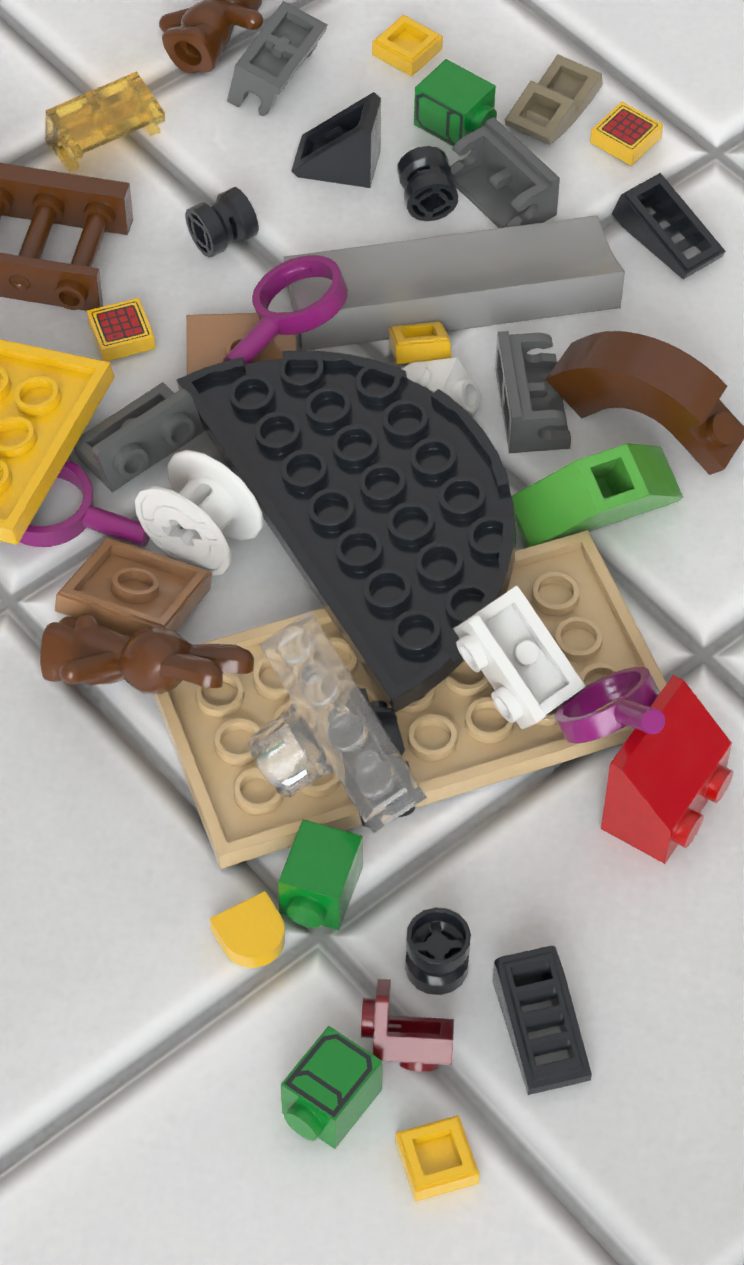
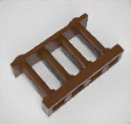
(66, 200)

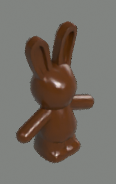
(202, 32)
(148, 661)

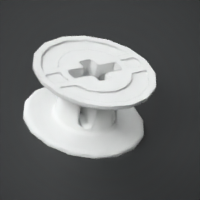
(199, 512)

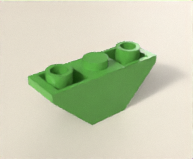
(595, 493)

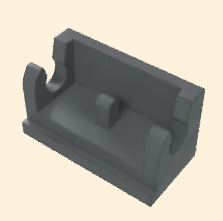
(275, 56)
(504, 177)
(529, 404)

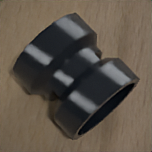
(427, 183)
(222, 222)
(446, 939)

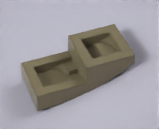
(555, 102)

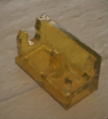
(101, 118)

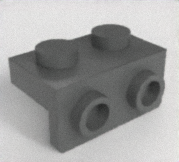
(139, 435)

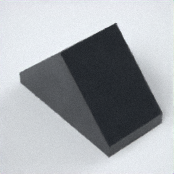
(343, 146)

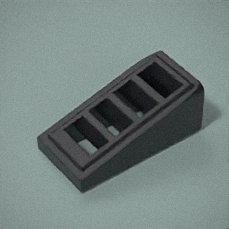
(658, 194)
(532, 979)

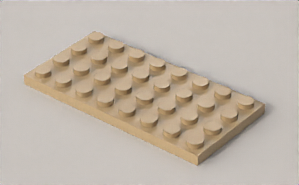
(448, 735)

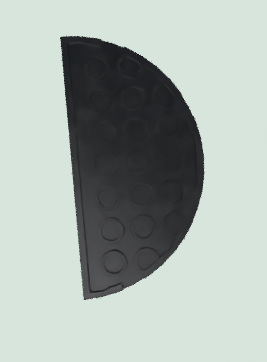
(374, 496)

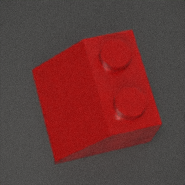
(667, 777)

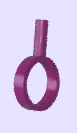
(292, 322)
(85, 517)
(636, 694)

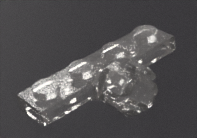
(329, 729)

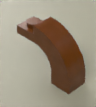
(654, 380)

